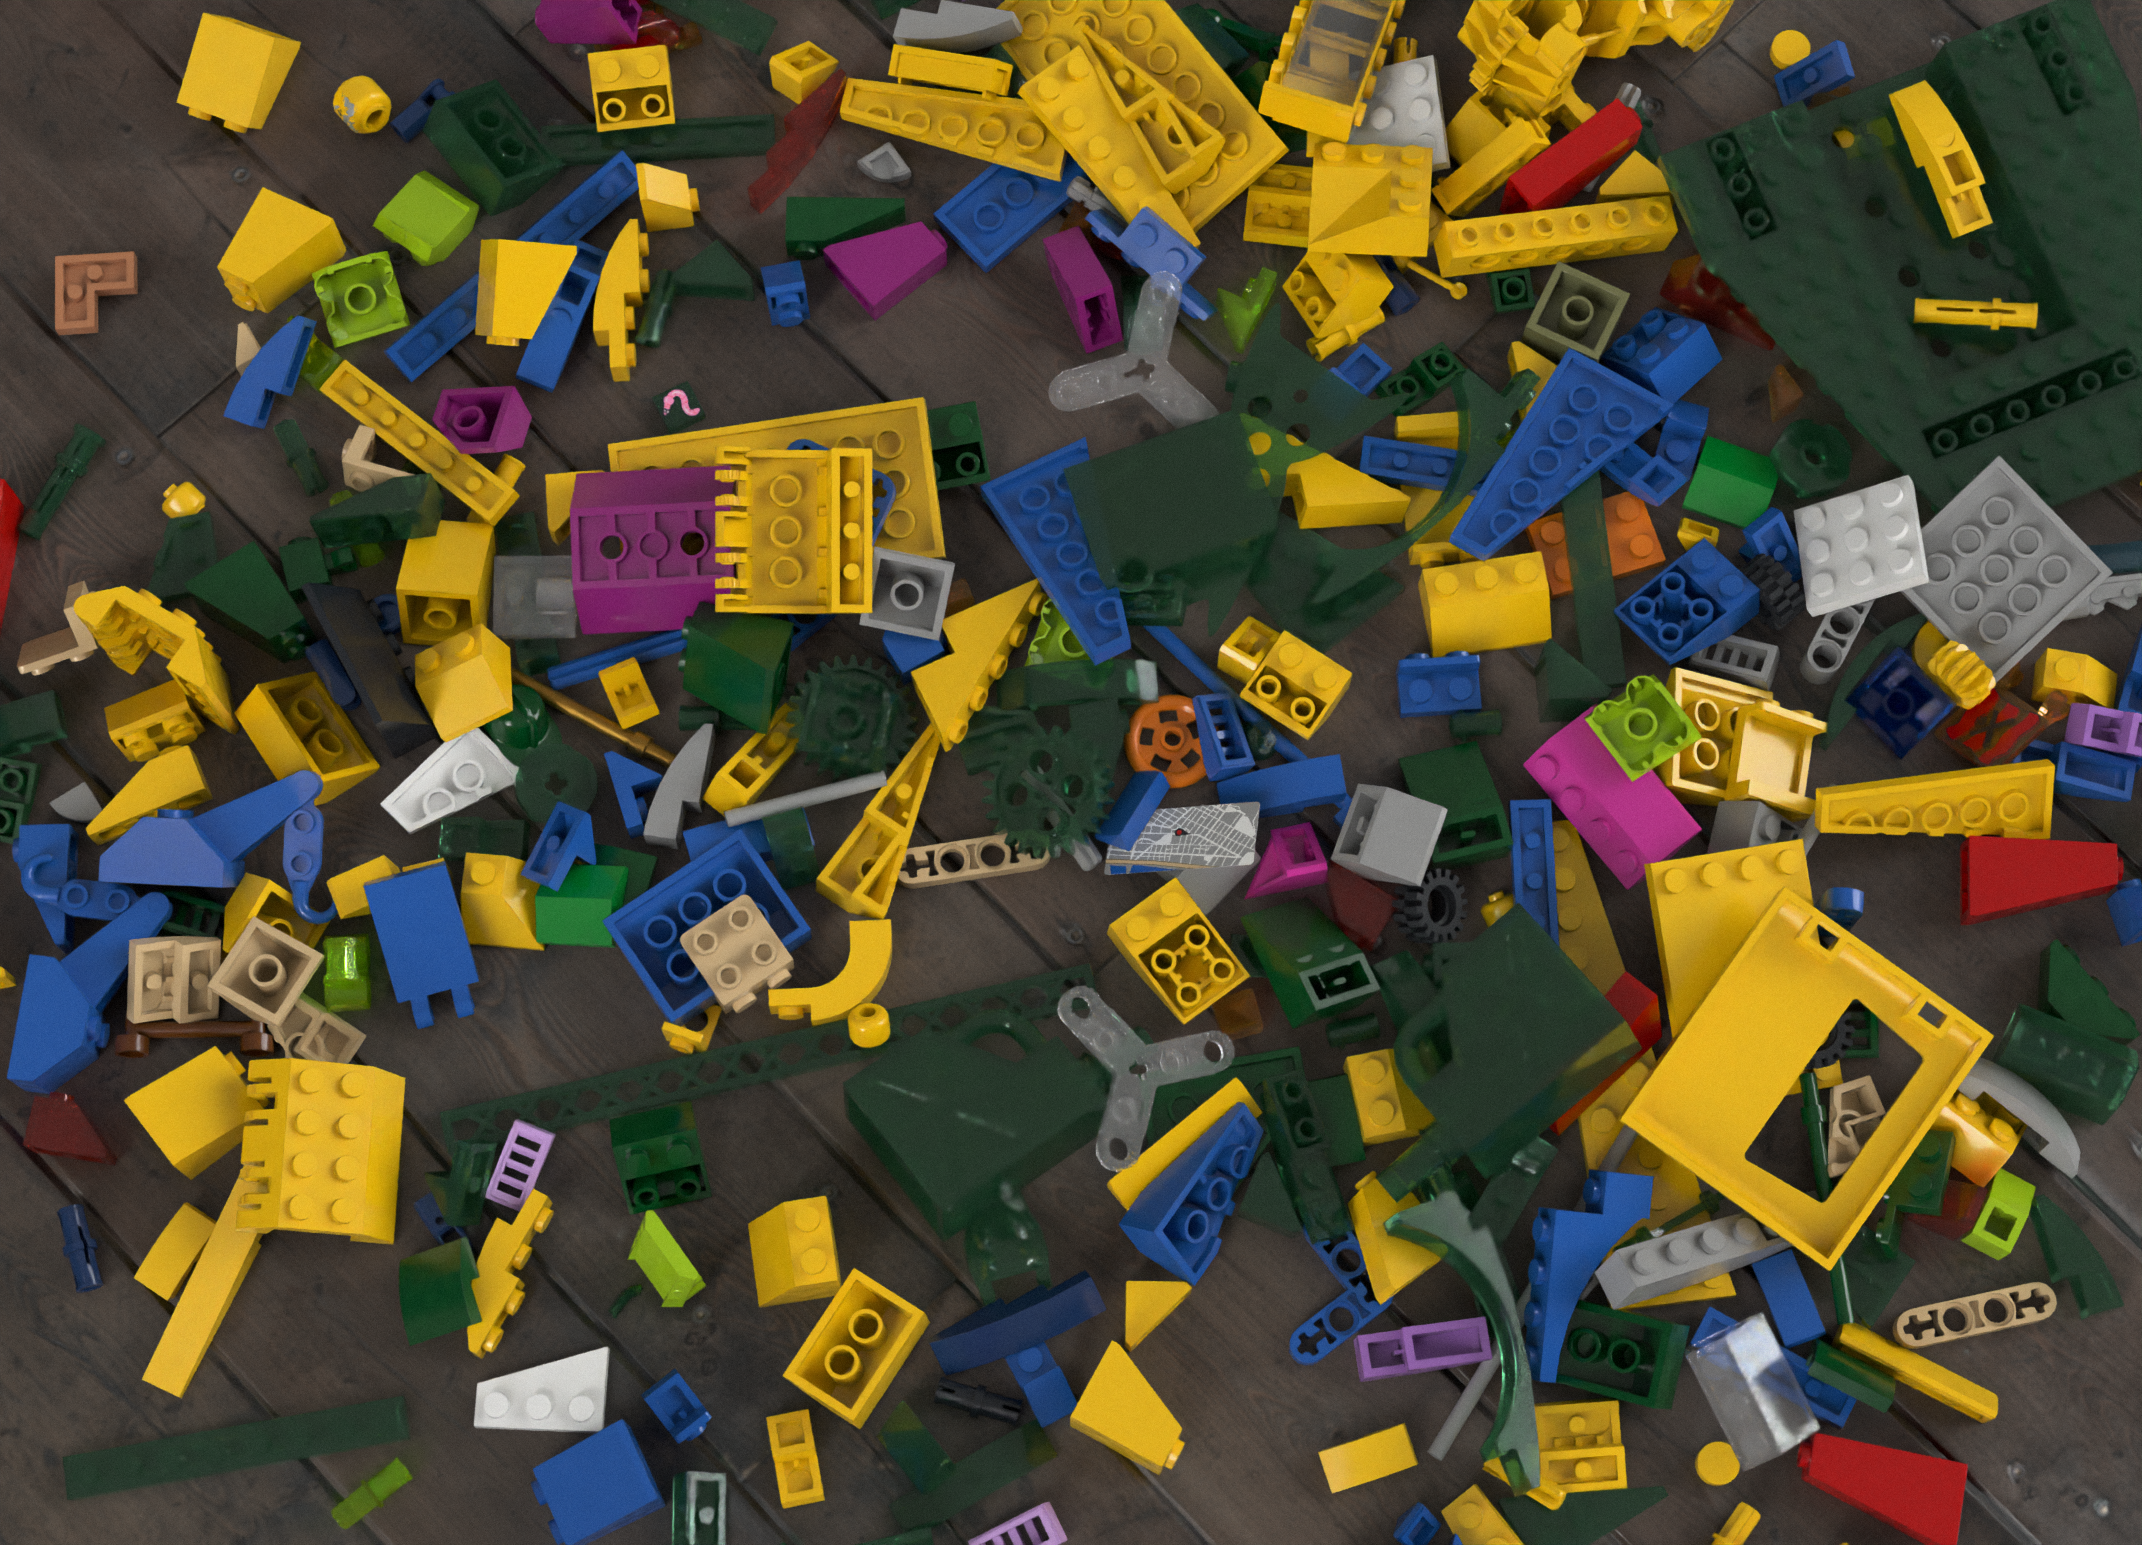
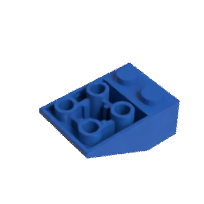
(1691, 604)

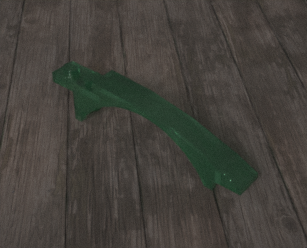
(1481, 419)
(1445, 1230)

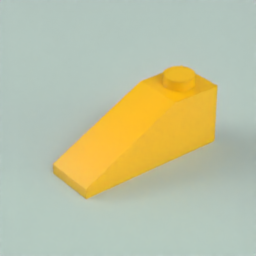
(753, 766)
(164, 782)

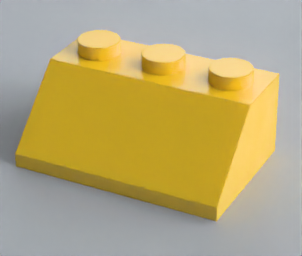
(1486, 604)
(304, 729)
(857, 1348)

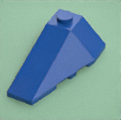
(1184, 1207)

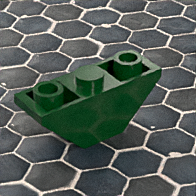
(2079, 999)

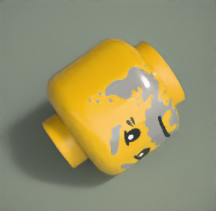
(362, 105)

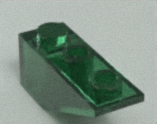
(387, 512)

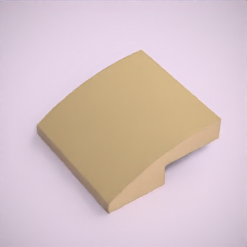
(172, 978)

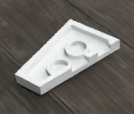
(450, 780)
(548, 1397)

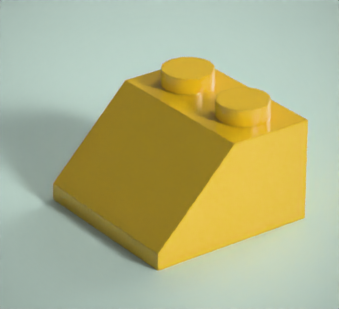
(465, 681)
(1382, 1100)

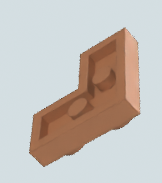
(83, 279)

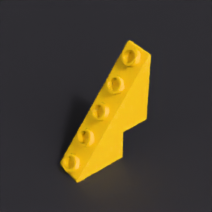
(1333, 493)
(979, 653)

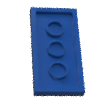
(1004, 210)

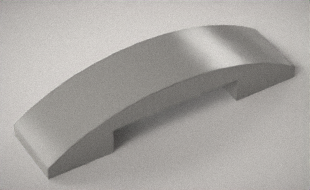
(2030, 1106)

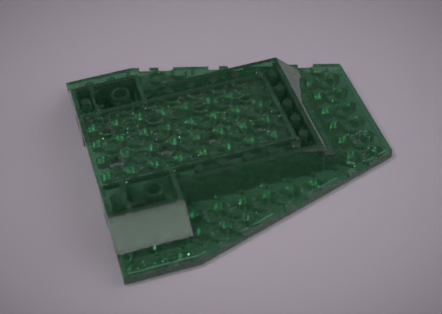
(2063, 178)

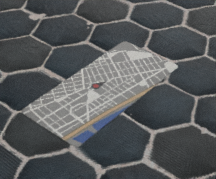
(1190, 840)

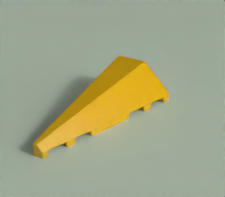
(1169, 132)
(870, 859)

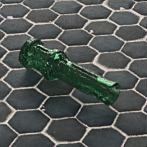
(69, 466)

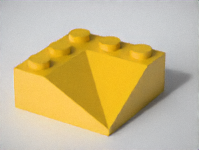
(1370, 199)

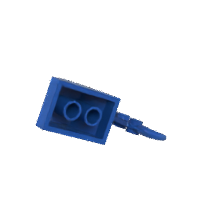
(212, 846)
(65, 1000)

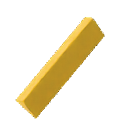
(1151, 1163)
(1917, 1372)

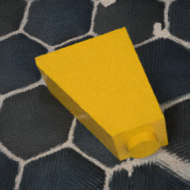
(1388, 1259)

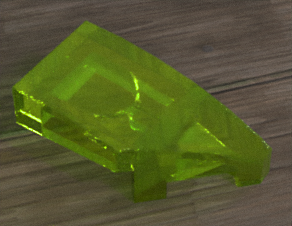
(318, 363)

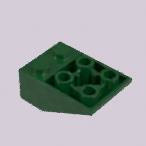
(1475, 818)
(1309, 961)

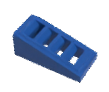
(1213, 754)

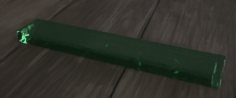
(680, 141)
(1593, 582)

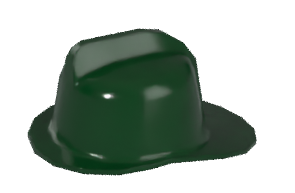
(524, 727)

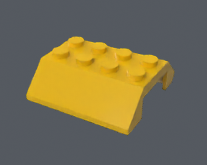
(795, 531)
(135, 624)
(324, 1150)

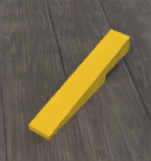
(206, 1296)

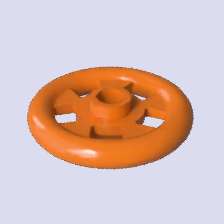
(1141, 755)

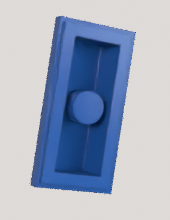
(1133, 809)

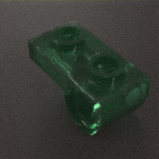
(791, 847)

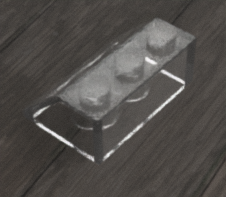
(1752, 1391)

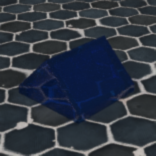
(1900, 703)

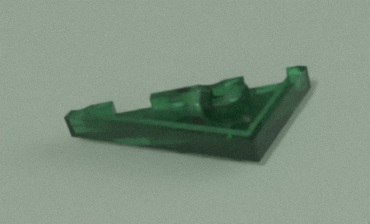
(1581, 1516)

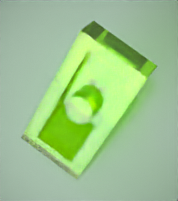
(1244, 312)

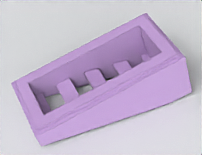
(534, 1134)
(1048, 1520)

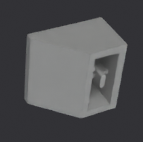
(1748, 825)
(1388, 835)

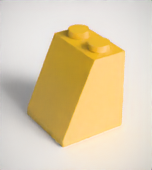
(235, 72)
(278, 251)
(517, 287)
(446, 582)
(196, 1110)
(795, 1252)
(1128, 1414)

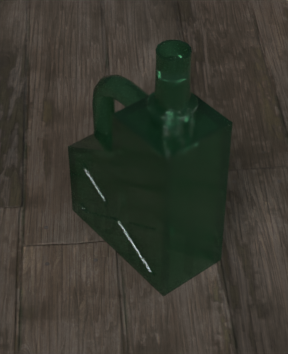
(1523, 1045)
(973, 1126)

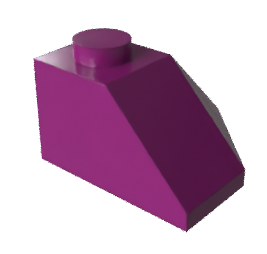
(482, 419)

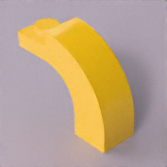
(855, 985)

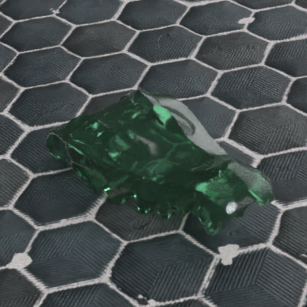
(1004, 1245)

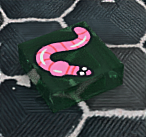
(679, 407)

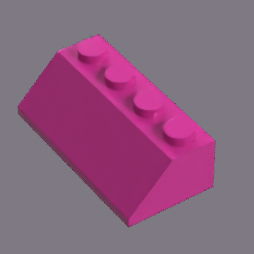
(1617, 817)

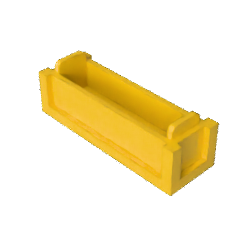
(950, 70)
(1491, 167)

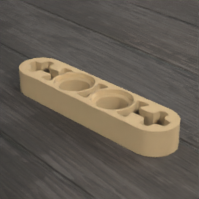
(973, 865)
(1975, 1320)

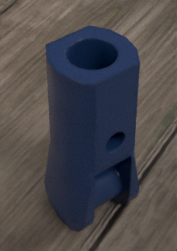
(414, 116)
(1402, 296)
(333, 675)
(434, 1221)

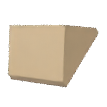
(265, 973)

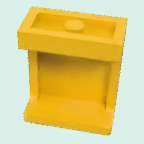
(1773, 758)

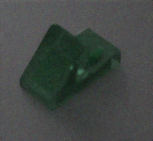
(463, 1189)

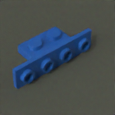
(1156, 247)

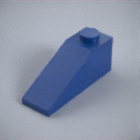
(62, 843)

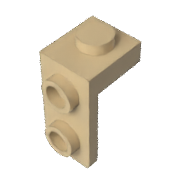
(358, 462)

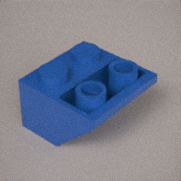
(1664, 354)

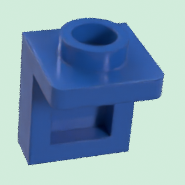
(677, 1407)

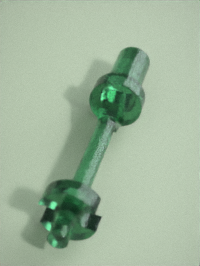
(1708, 1202)

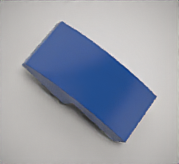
(1788, 1299)

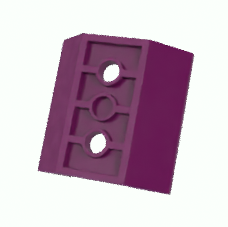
(653, 578)

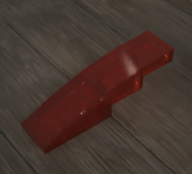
(805, 131)

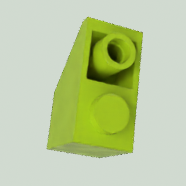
(2001, 1215)

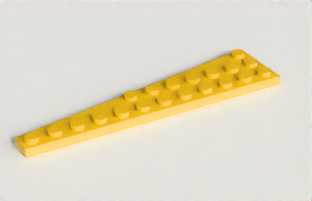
(1591, 946)

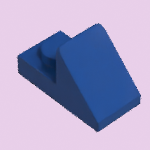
(1815, 74)
(1682, 435)
(1772, 537)
(631, 781)
(563, 839)
(1042, 1383)

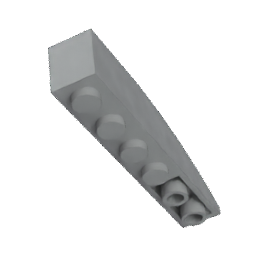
(1687, 1258)

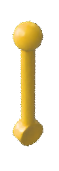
(1457, 290)

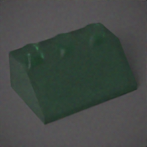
(491, 146)
(2068, 1063)

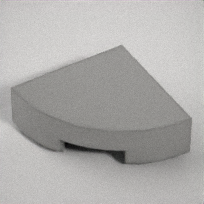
(884, 165)
(78, 804)

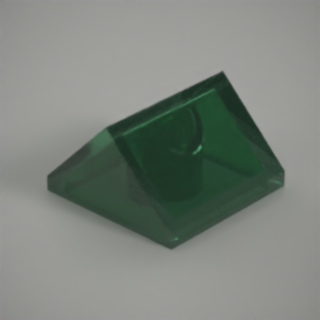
(1565, 686)

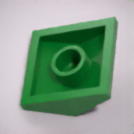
(1731, 484)
(577, 909)

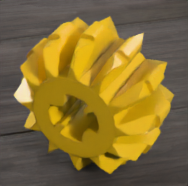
(1960, 674)

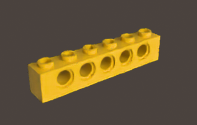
(1555, 236)

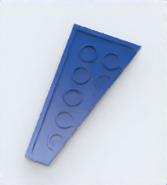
(1565, 438)
(1047, 531)

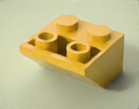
(632, 88)
(1483, 120)
(1336, 290)
(1297, 685)
(153, 721)
(1983, 1135)

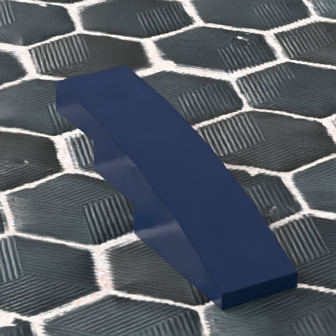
(1016, 1326)

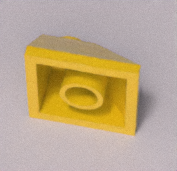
(498, 902)
(272, 905)

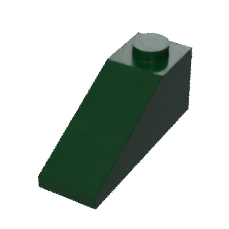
(824, 221)

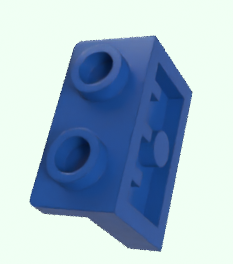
(1438, 684)

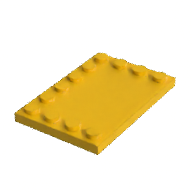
(1706, 910)

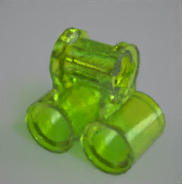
(347, 973)

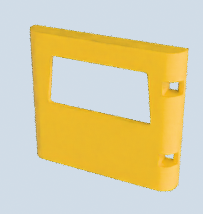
(1753, 1043)

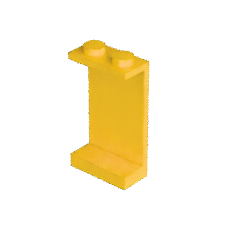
(1433, 546)

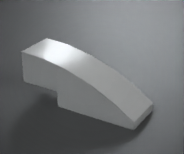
(956, 27)
(681, 790)

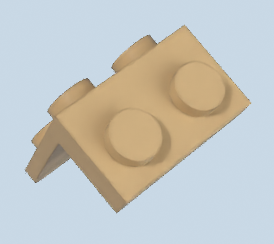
(73, 642)
(738, 954)

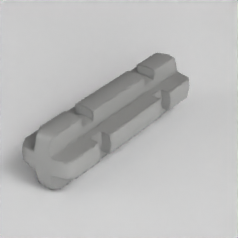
(1093, 198)

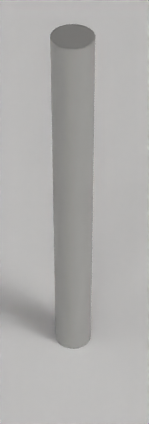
(806, 798)

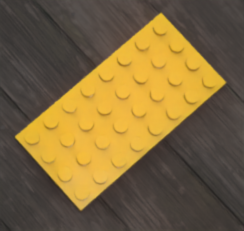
(1171, 54)
(893, 430)

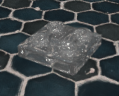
(533, 597)

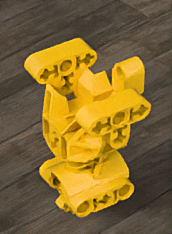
(1540, 43)

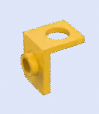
(688, 1040)

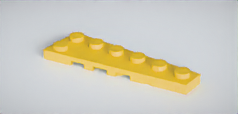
(958, 121)
(1975, 802)

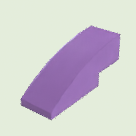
(2105, 729)
(1422, 1348)

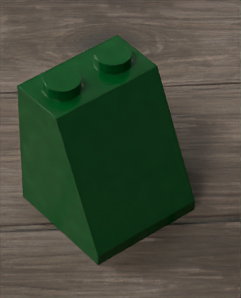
(253, 603)
(737, 663)

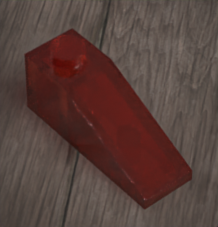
(1708, 299)

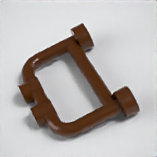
(137, 1036)

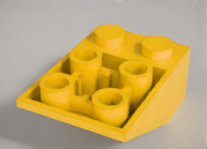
(1177, 951)

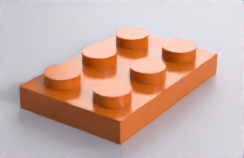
(1630, 540)

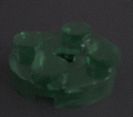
(1800, 474)
(536, 771)

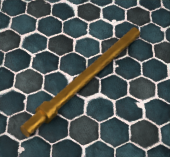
(638, 743)

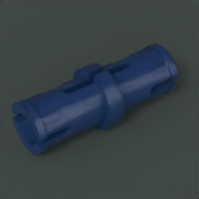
(80, 1248)

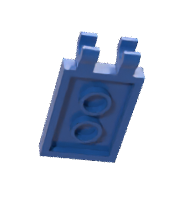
(423, 939)

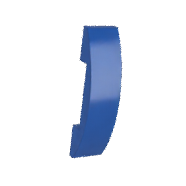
(1644, 476)

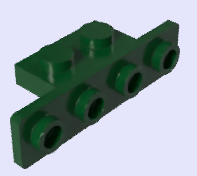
(1917, 1187)

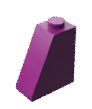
(589, 21)
(887, 264)
(1083, 289)

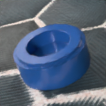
(389, 608)

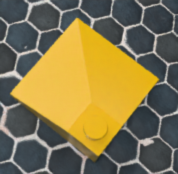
(1712, 704)

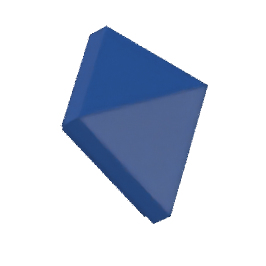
(1416, 1526)

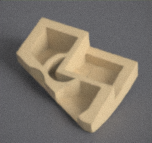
(316, 1034)
(1852, 1119)

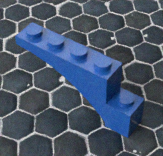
(1568, 1252)

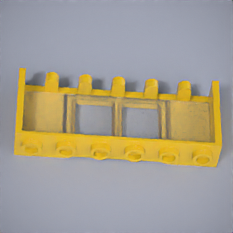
(1329, 64)

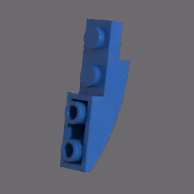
(563, 320)

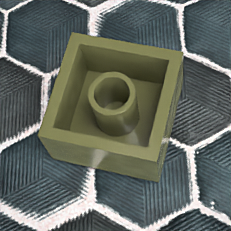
(1574, 314)

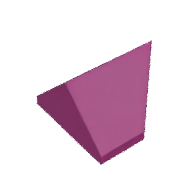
(1289, 862)

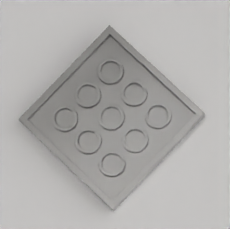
(2002, 569)

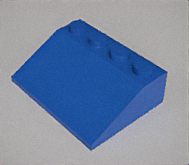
(653, 923)

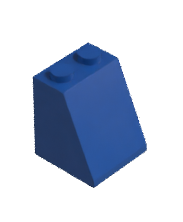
(597, 1486)

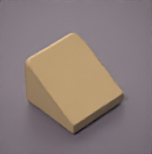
(246, 347)

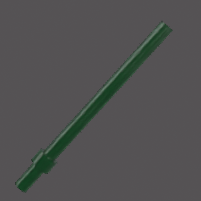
(1814, 1117)

